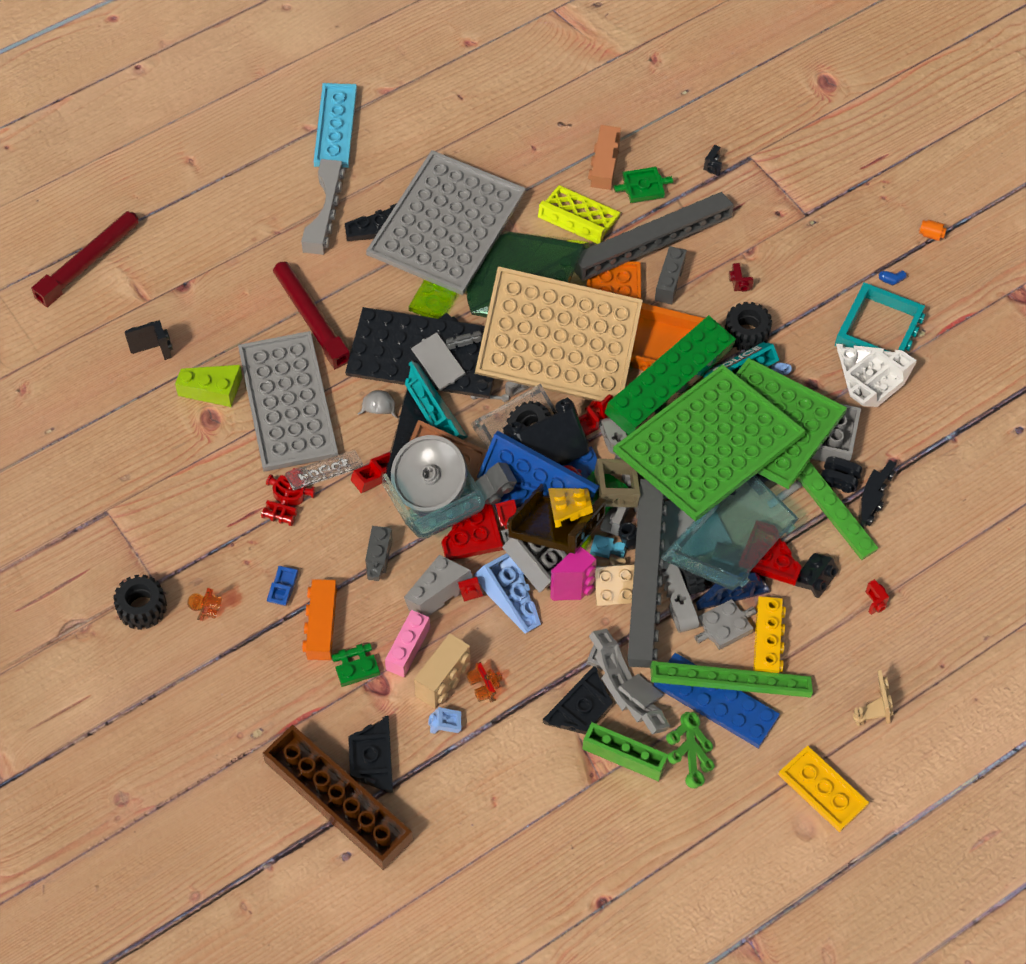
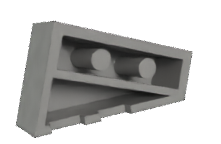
(436, 586)

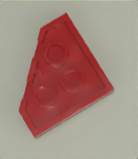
(473, 536)
(779, 564)

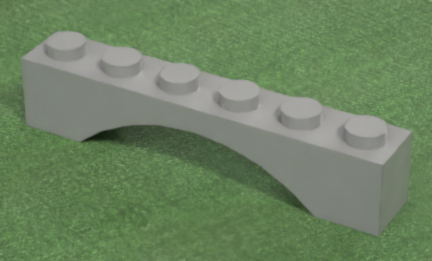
(316, 234)

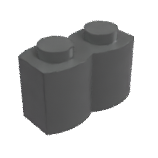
(496, 483)

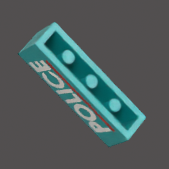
(763, 353)

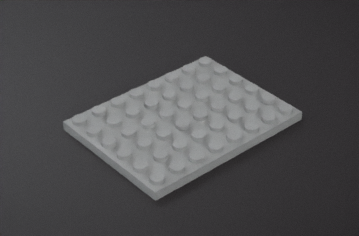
(446, 222)

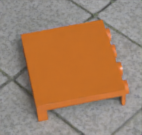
(657, 332)

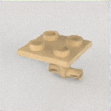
(613, 582)
(879, 708)

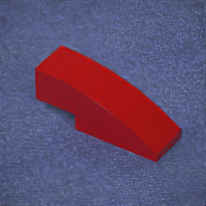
(371, 474)

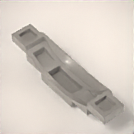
(617, 674)

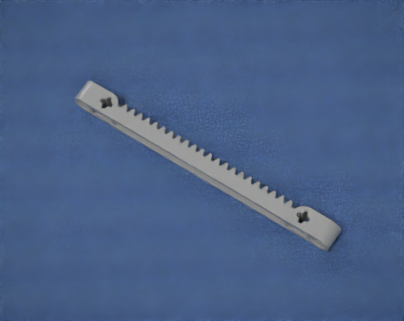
(681, 606)

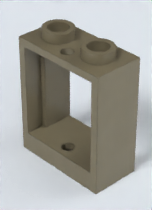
(625, 496)

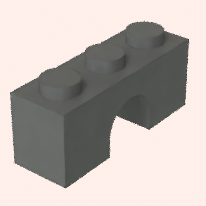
(670, 274)

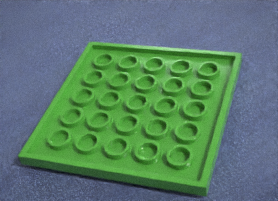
(804, 406)

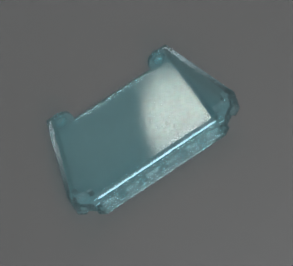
(733, 535)

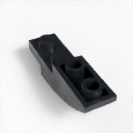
(874, 493)

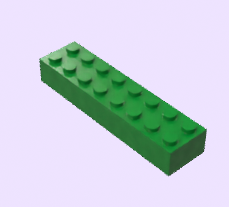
(670, 375)

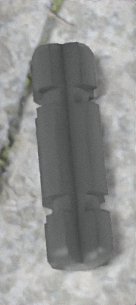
(464, 339)

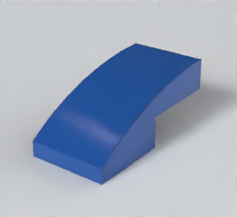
(283, 586)

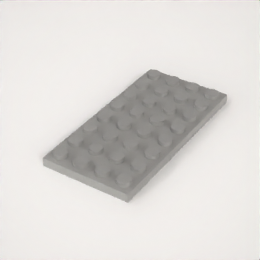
(287, 401)

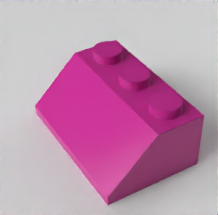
(573, 576)

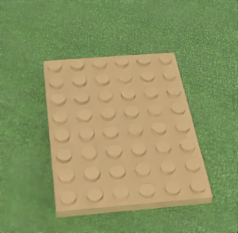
(558, 335)

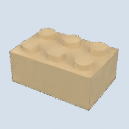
(442, 671)

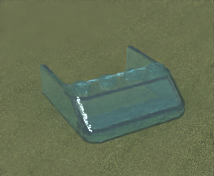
(428, 524)

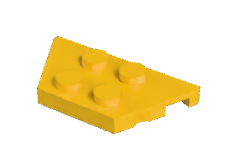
(569, 503)

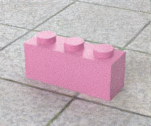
(407, 643)

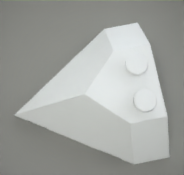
(874, 373)

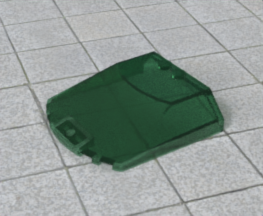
(526, 253)

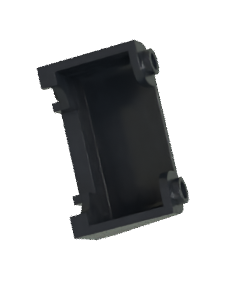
(554, 437)

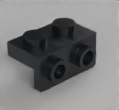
(817, 574)

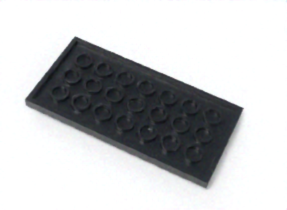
(385, 343)

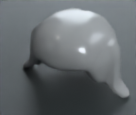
(378, 403)

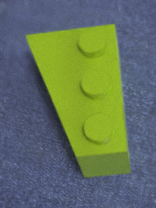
(210, 384)

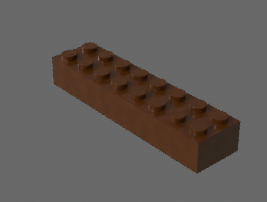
(338, 797)

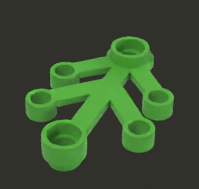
(690, 724)

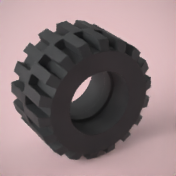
(751, 315)
(529, 413)
(134, 589)

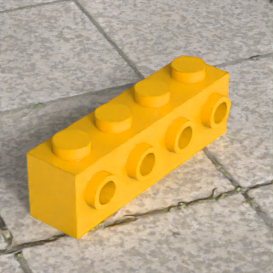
(768, 635)

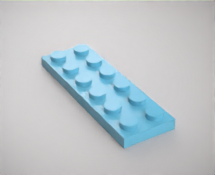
(335, 123)

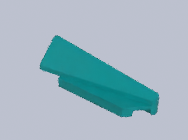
(431, 403)

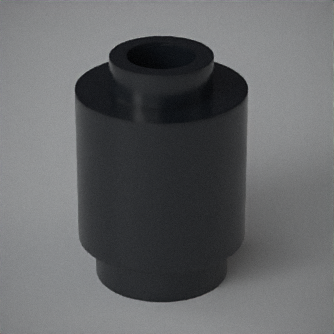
(627, 534)

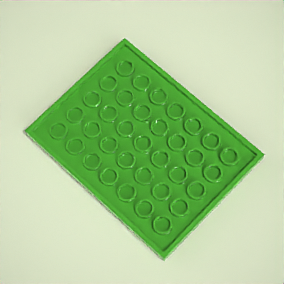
(709, 442)

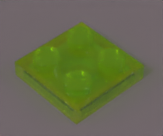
(432, 300)

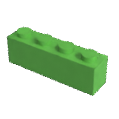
(625, 751)

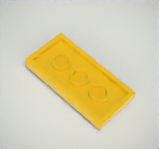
(823, 788)

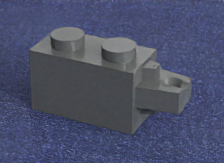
(378, 552)

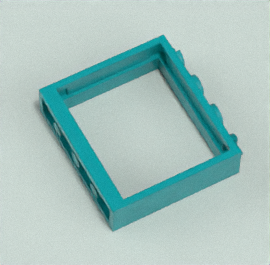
(888, 299)

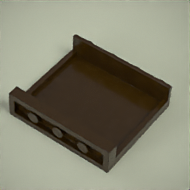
(536, 524)

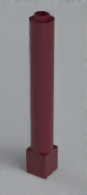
(50, 287)
(332, 345)

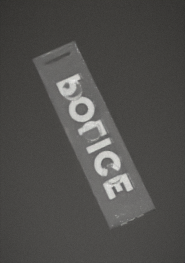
(323, 470)

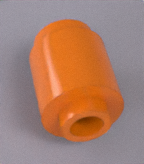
(932, 230)

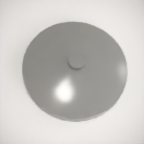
(429, 473)

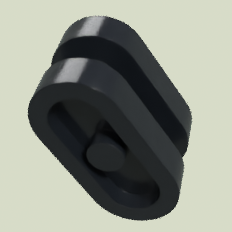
(841, 474)

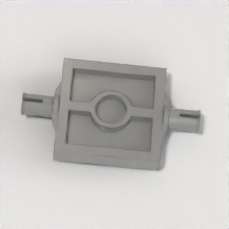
(725, 624)

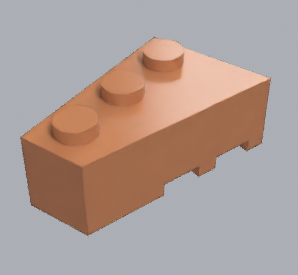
(605, 157)

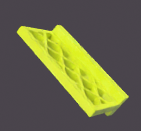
(572, 221)

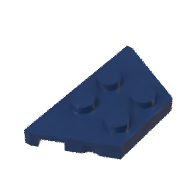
(718, 594)

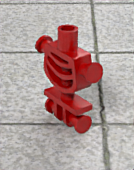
(287, 497)

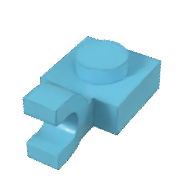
(605, 546)

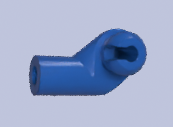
(891, 278)

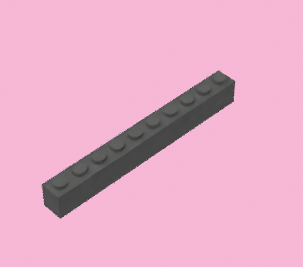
(653, 235)
(647, 577)

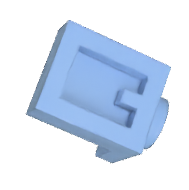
(445, 720)

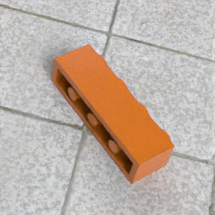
(321, 619)

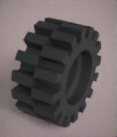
(692, 581)

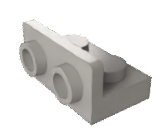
(614, 520)

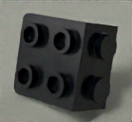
(148, 337)

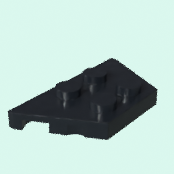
(581, 705)
(372, 755)

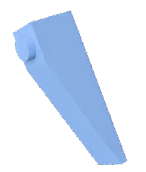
(507, 588)

